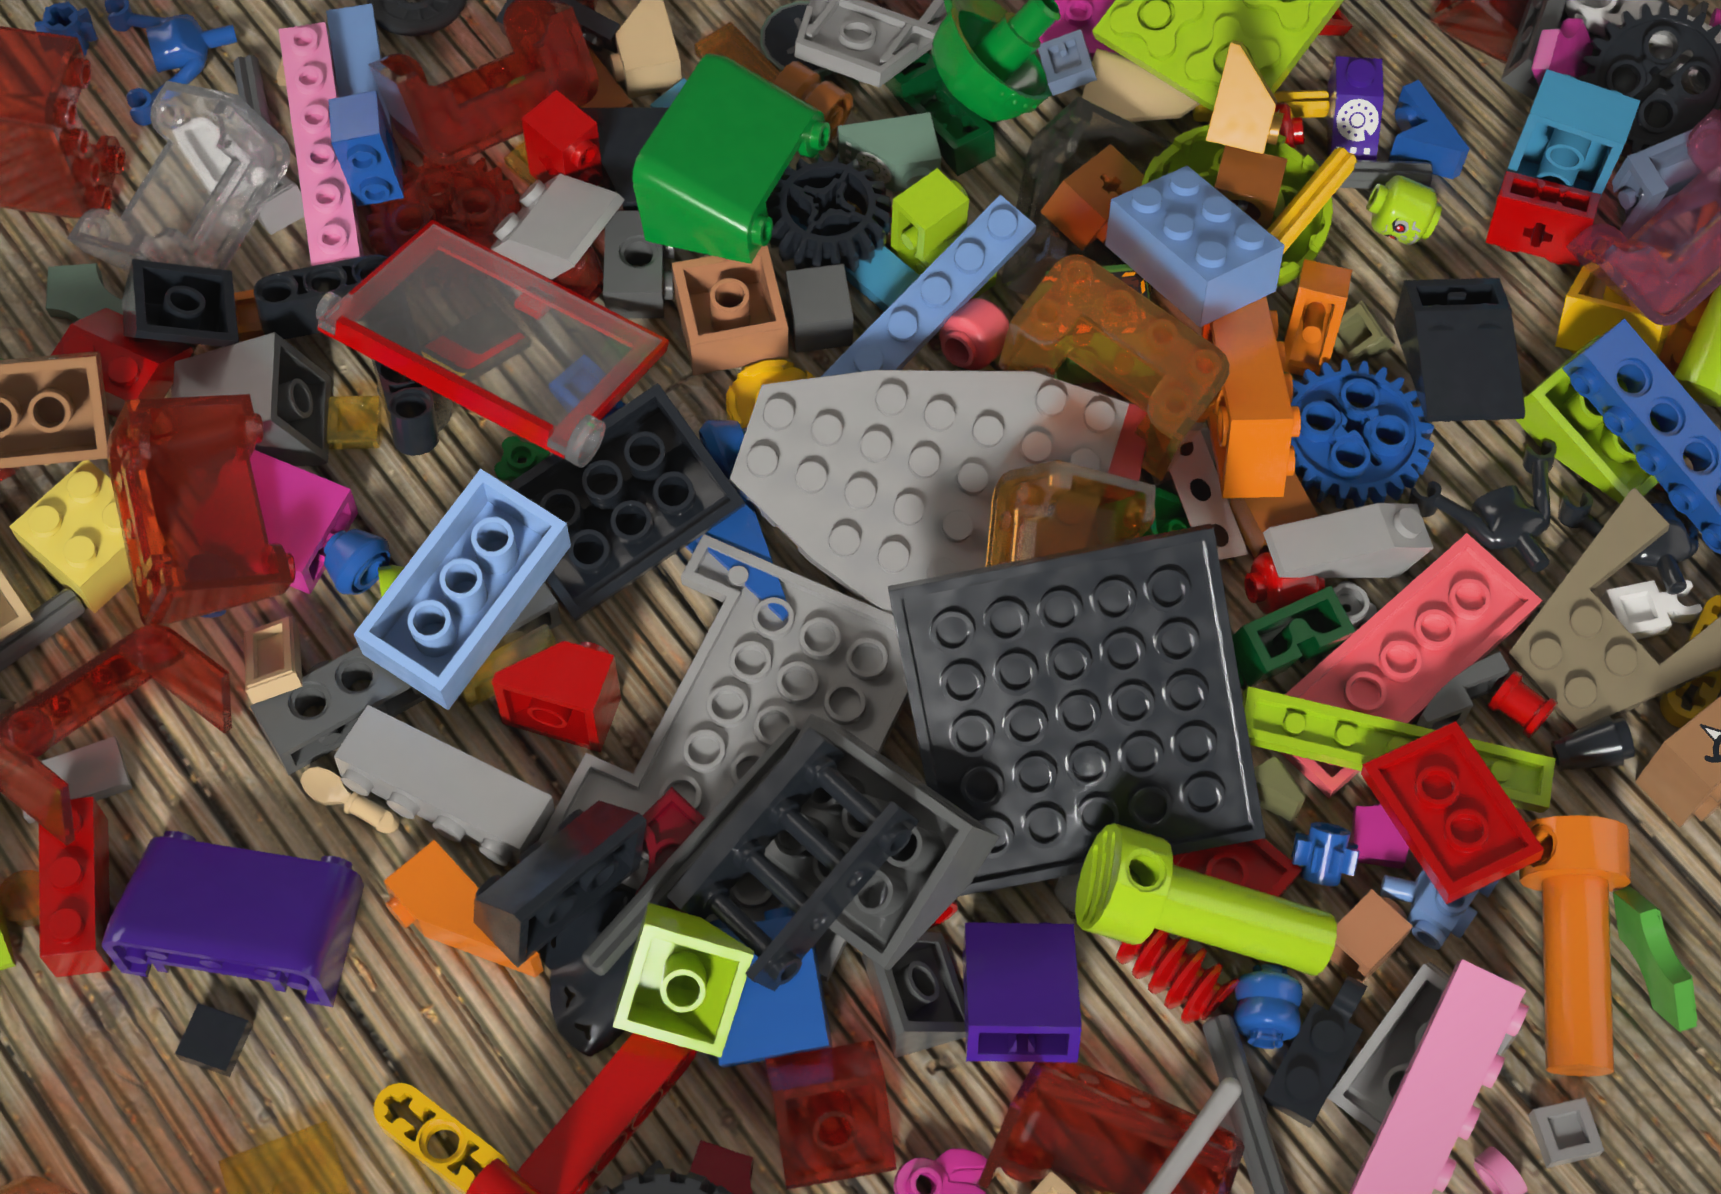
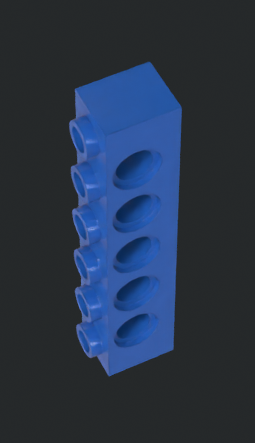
(1682, 422)

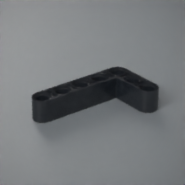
(289, 306)

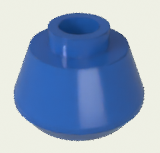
(722, 442)
(354, 560)

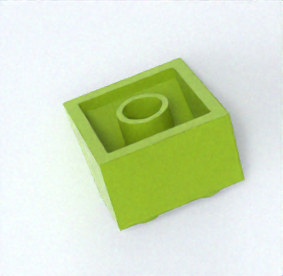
(682, 981)

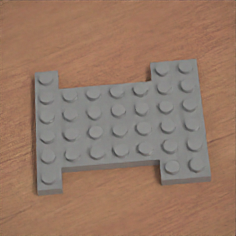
(744, 692)

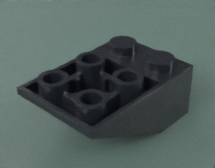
(1460, 349)

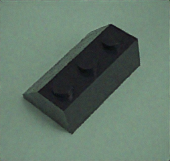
(560, 879)

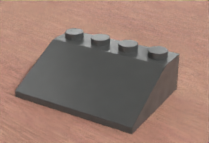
(910, 886)

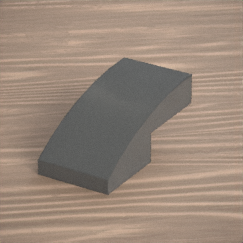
(1455, 698)

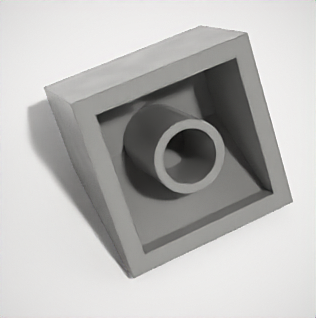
(555, 224)

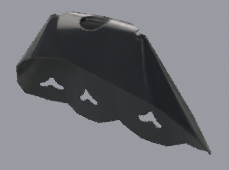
(594, 994)

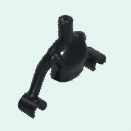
(1503, 516)
(1664, 553)

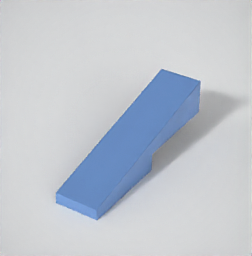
(354, 46)

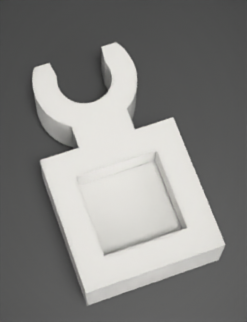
(1646, 610)

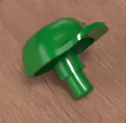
(992, 56)

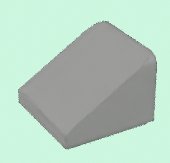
(283, 206)

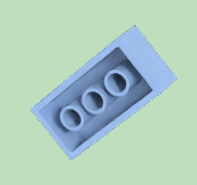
(463, 589)

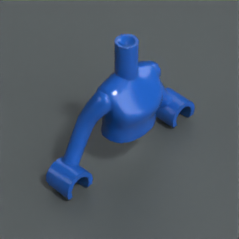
(173, 43)

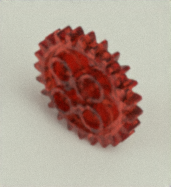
(464, 191)

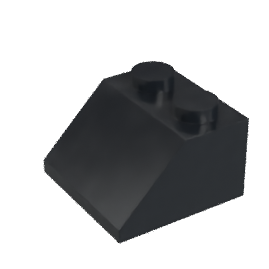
(180, 304)

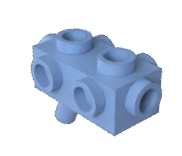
(1428, 913)

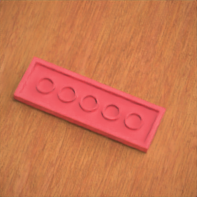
(1417, 645)

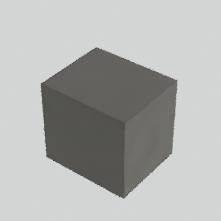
(819, 308)

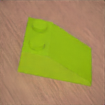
(1581, 437)

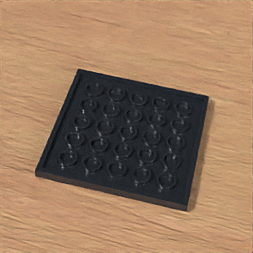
(1082, 701)

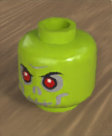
(1404, 210)

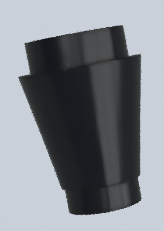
(1594, 745)

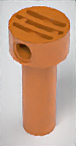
(1577, 871)

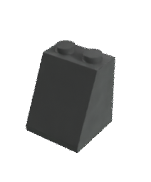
(283, 389)

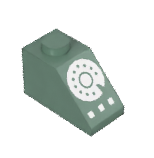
(895, 148)

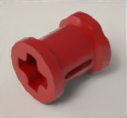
(1522, 704)

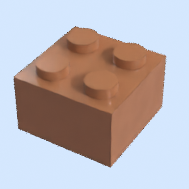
(730, 312)

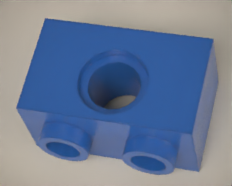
(366, 148)

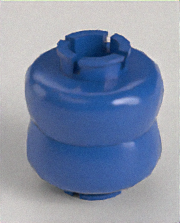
(1268, 1006)

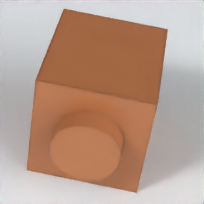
(1369, 935)

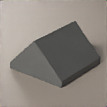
(919, 997)

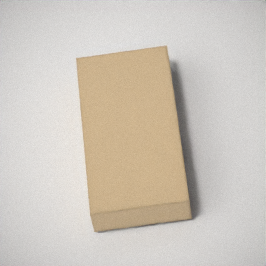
(272, 659)

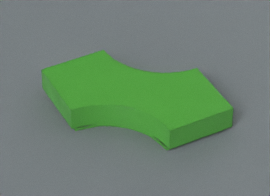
(1667, 980)

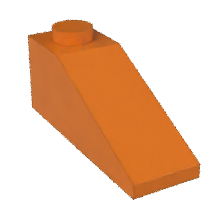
(440, 903)

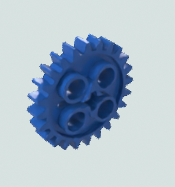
(1354, 432)

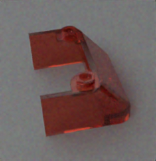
(84, 693)
(1102, 1135)

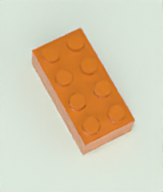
(1254, 411)

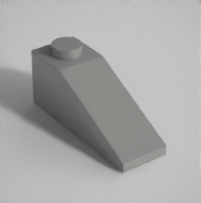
(1351, 543)

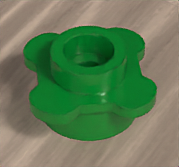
(514, 449)

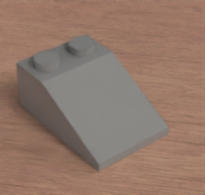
(1379, 1067)

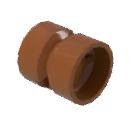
(825, 96)

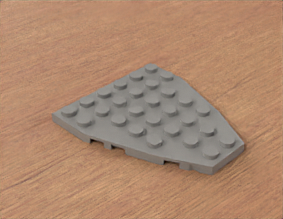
(900, 467)

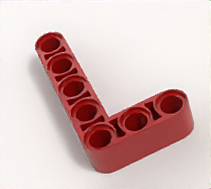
(595, 1124)

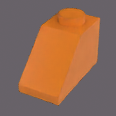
(1315, 316)

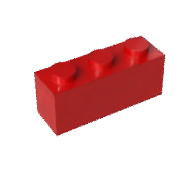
(75, 894)

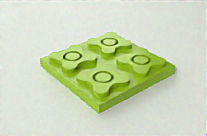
(1190, 39)

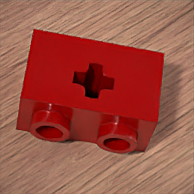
(562, 141)
(1540, 217)

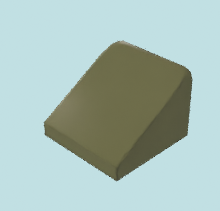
(1361, 335)
(1278, 789)

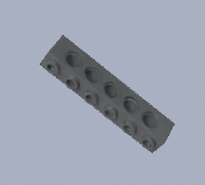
(306, 739)

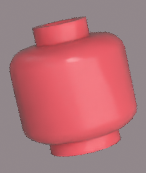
(974, 334)

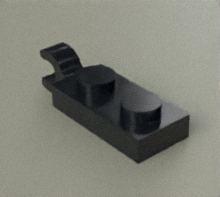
(1316, 1056)

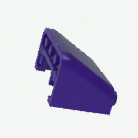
(237, 915)

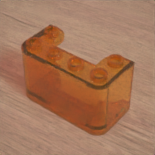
(1125, 344)

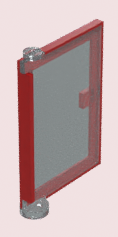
(495, 339)

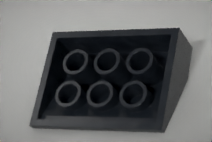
(632, 504)

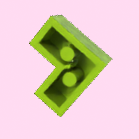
(929, 221)

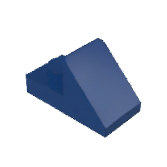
(1427, 133)

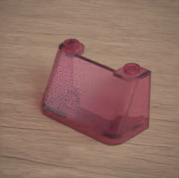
(1677, 252)

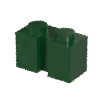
(1290, 634)

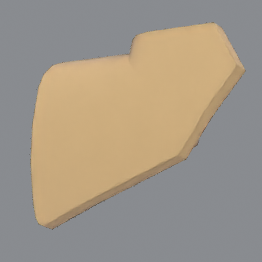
(1133, 91)

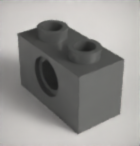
(631, 289)

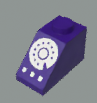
(1355, 106)

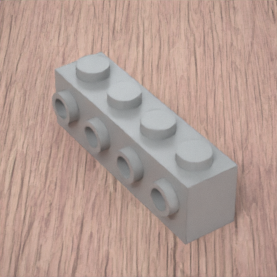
(442, 786)

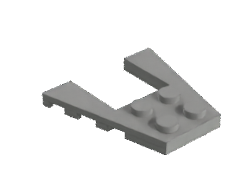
(865, 38)

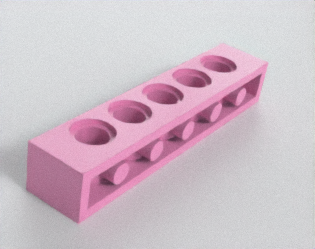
(326, 196)

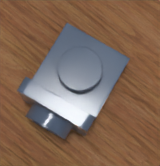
(1067, 62)

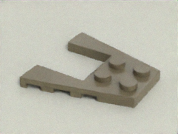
(1585, 653)

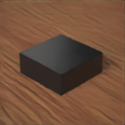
(213, 1040)

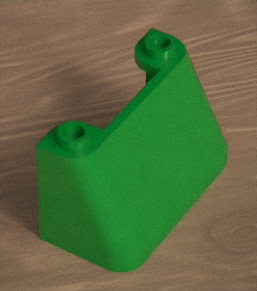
(719, 159)

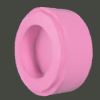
(1498, 1173)

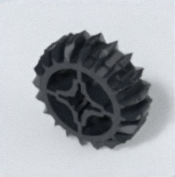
(835, 230)

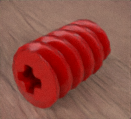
(1179, 972)

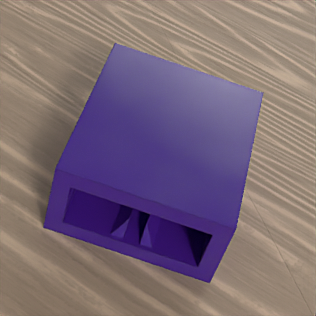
(1021, 992)

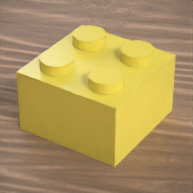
(78, 536)

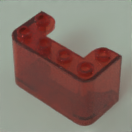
(489, 101)
(43, 145)

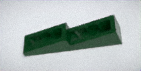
(961, 134)

